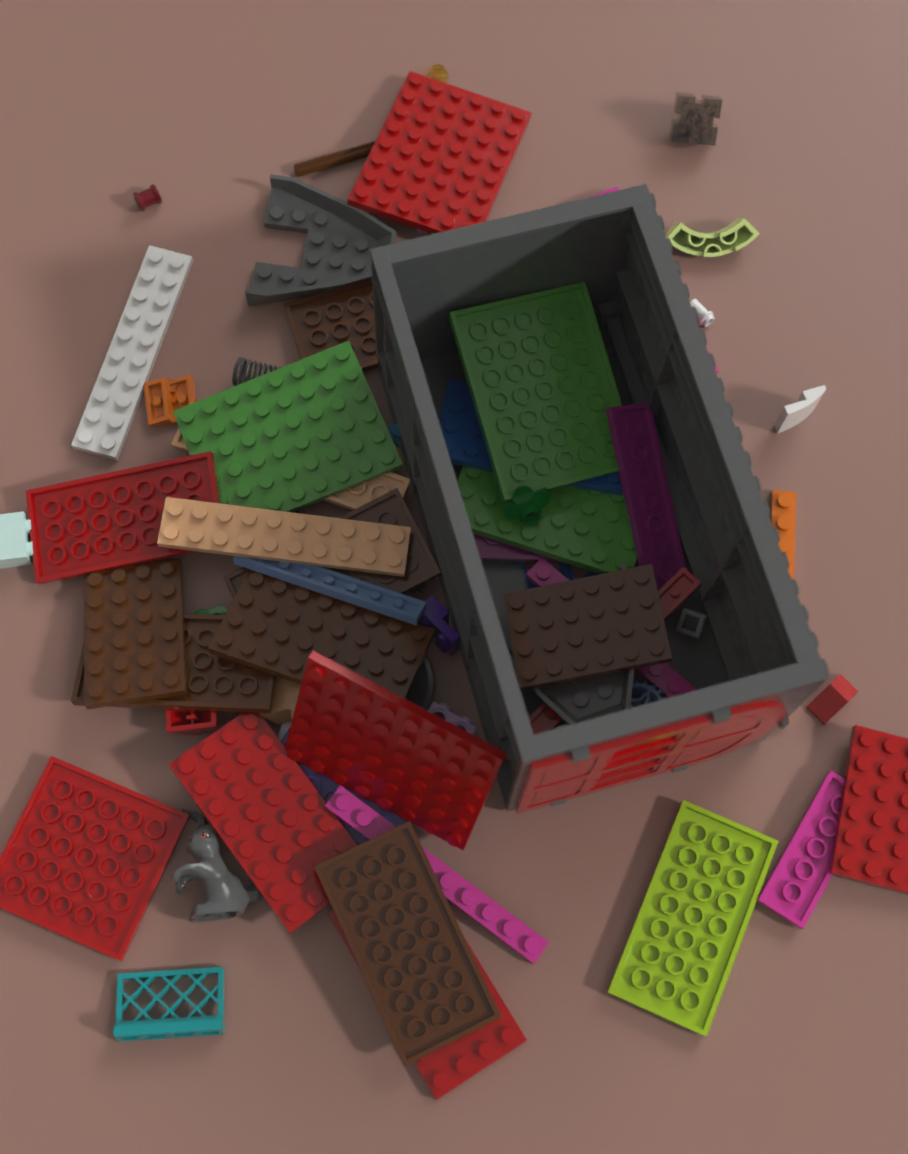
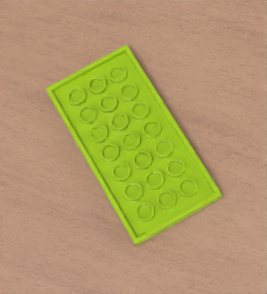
(693, 918)

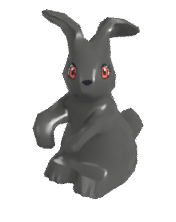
(221, 888)

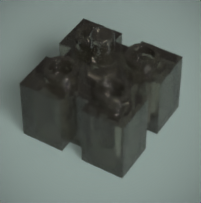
(695, 118)

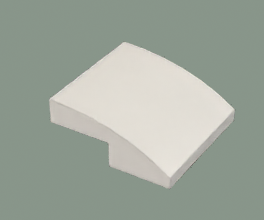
(797, 412)

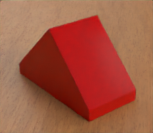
(832, 699)
(190, 721)

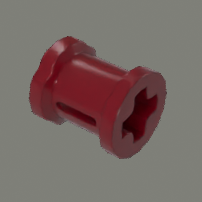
(147, 197)

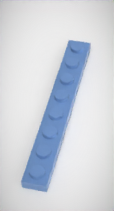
(340, 587)

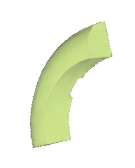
(715, 243)

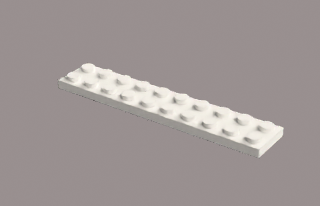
(132, 353)

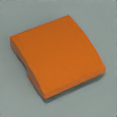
(165, 396)

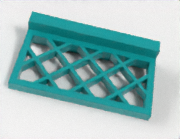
(172, 1027)

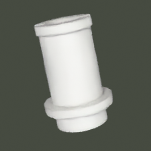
(704, 316)

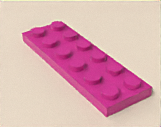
(805, 862)

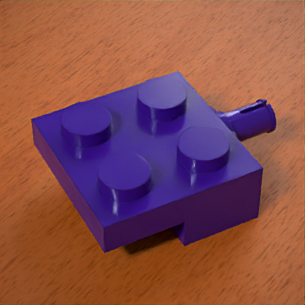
(437, 617)

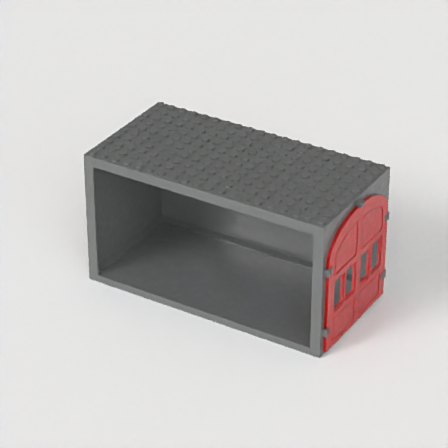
(756, 639)

